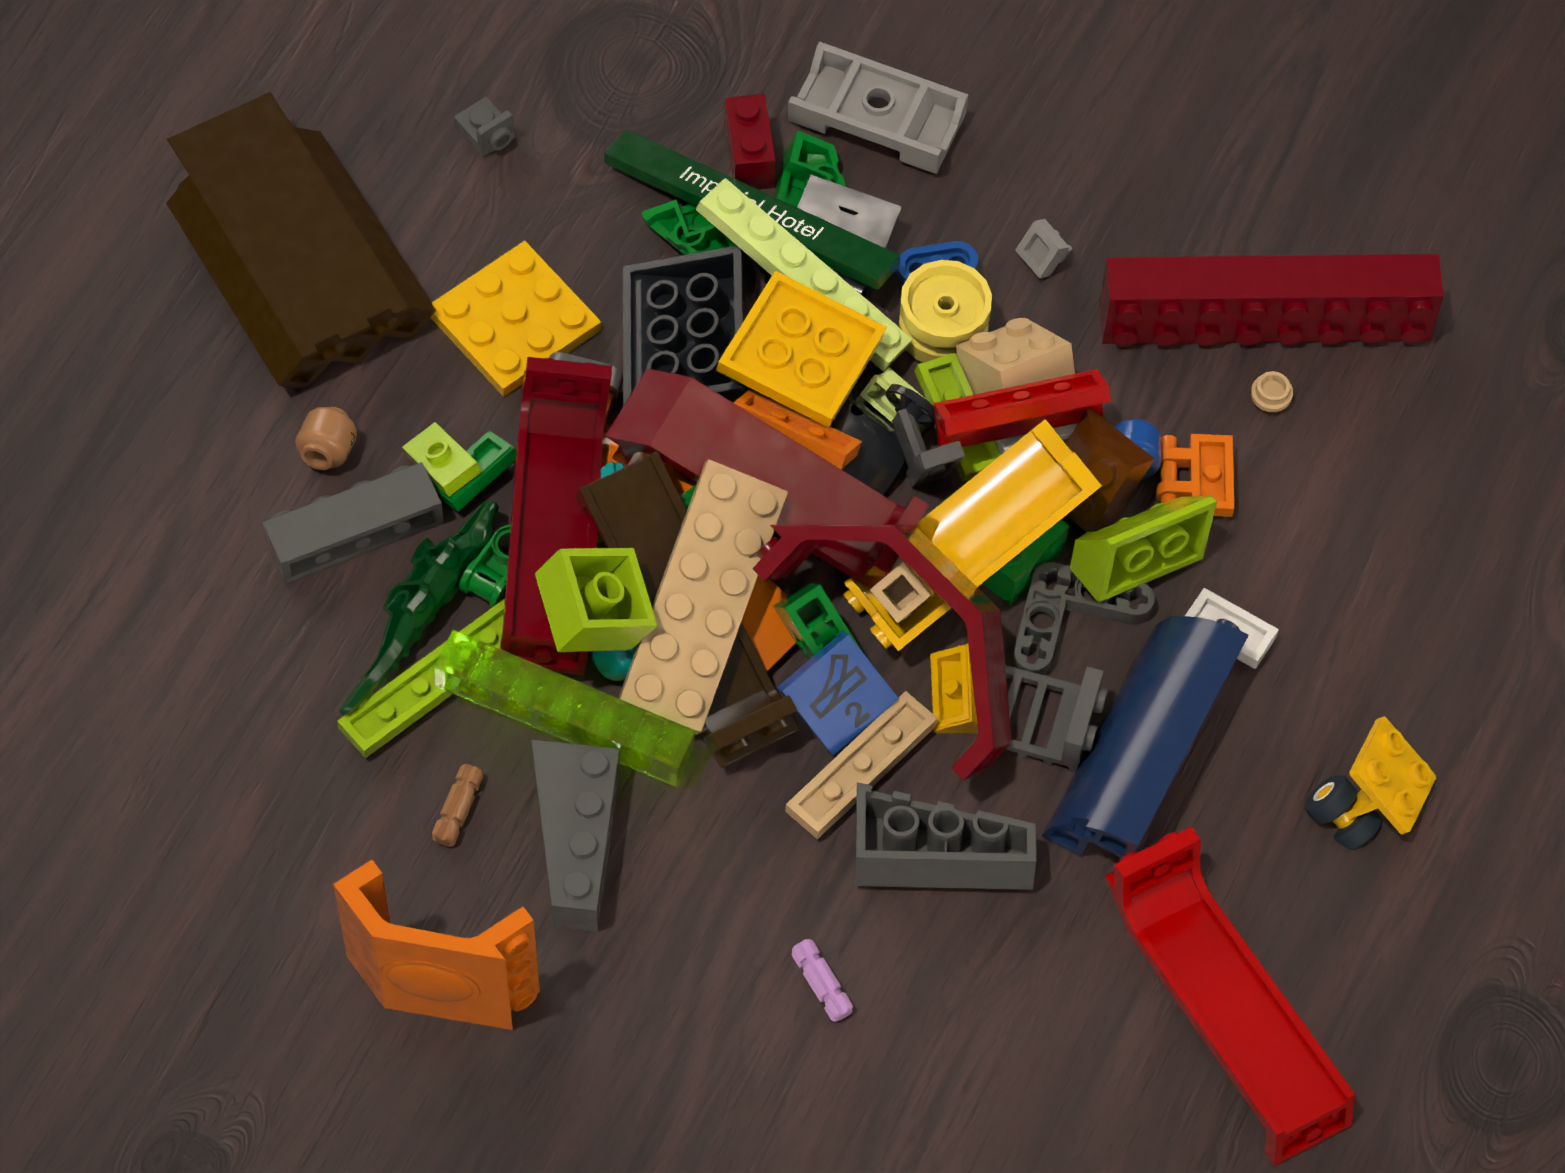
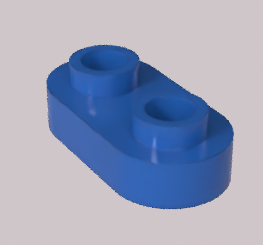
(917, 256)

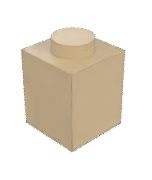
(902, 592)

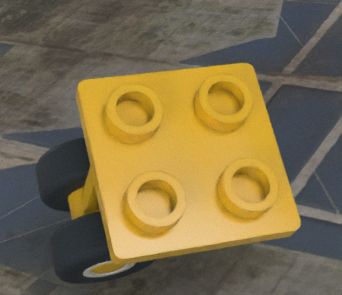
(1389, 779)

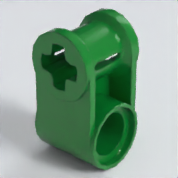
(488, 571)

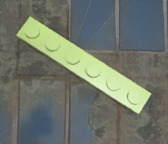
(780, 251)

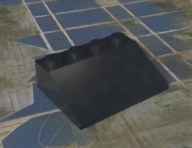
(685, 316)

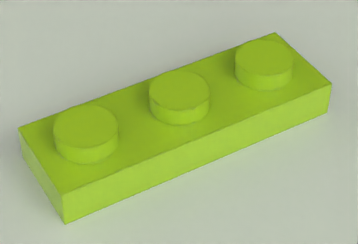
(945, 380)

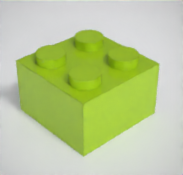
(595, 599)

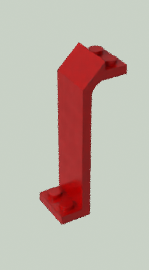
(1230, 996)

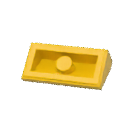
(953, 691)

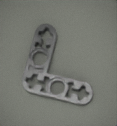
(1057, 601)

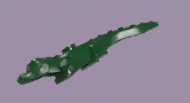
(419, 597)

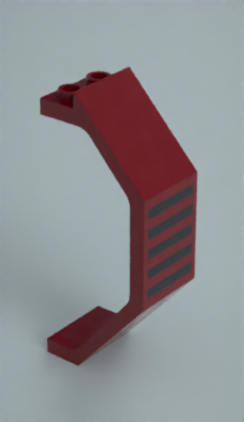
(968, 601)

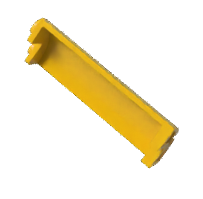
(990, 522)

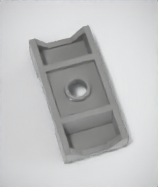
(916, 122)

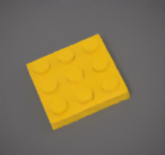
(511, 314)
(801, 349)

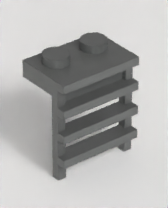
(1072, 725)

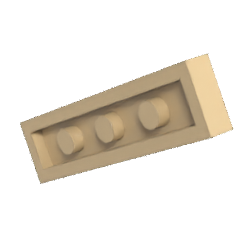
(862, 761)

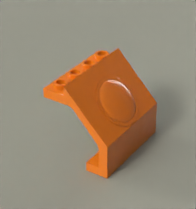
(436, 972)

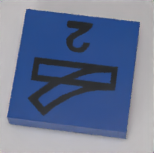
(838, 693)

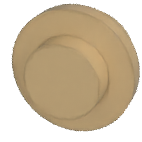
(1272, 392)

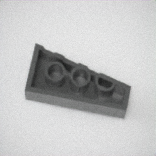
(576, 816)
(938, 846)

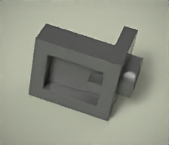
(486, 126)

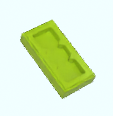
(443, 459)

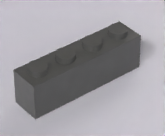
(353, 522)

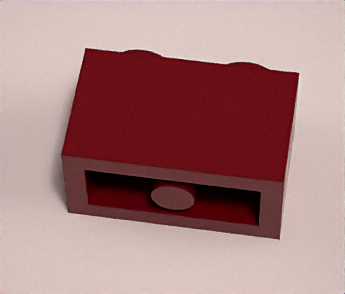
(750, 140)

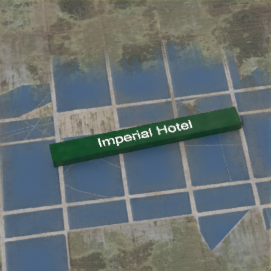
(693, 181)

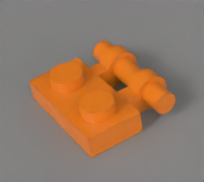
(1209, 470)

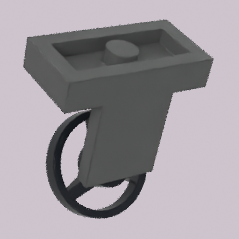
(923, 464)

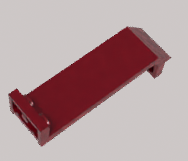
(696, 424)
(554, 458)

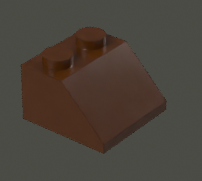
(1113, 462)

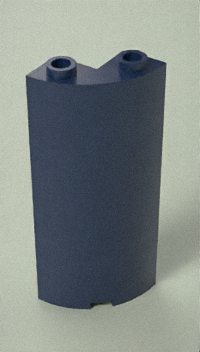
(1146, 735)

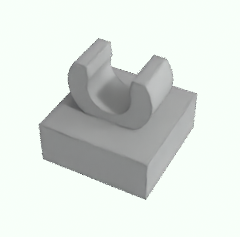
(1042, 248)

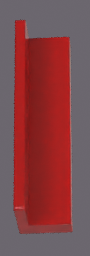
(1020, 408)

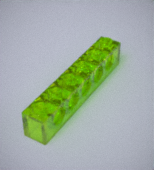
(563, 707)

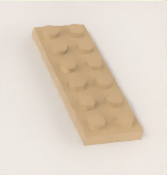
(703, 595)

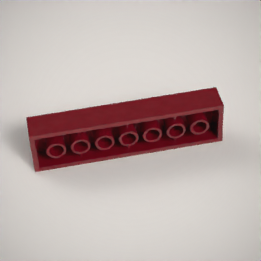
(1270, 299)

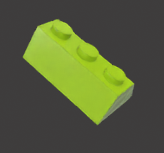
(1143, 546)

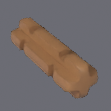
(457, 805)

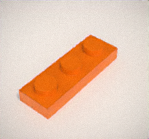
(824, 441)

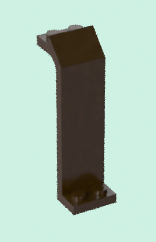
(644, 512)

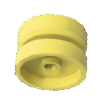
(943, 308)

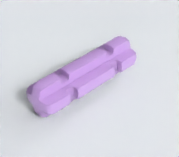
(822, 980)

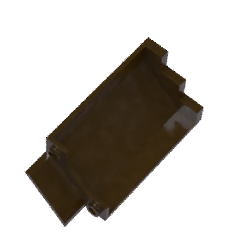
(291, 242)

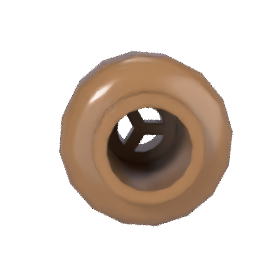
(326, 438)

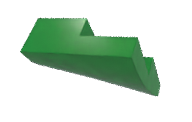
(802, 158)
(685, 228)

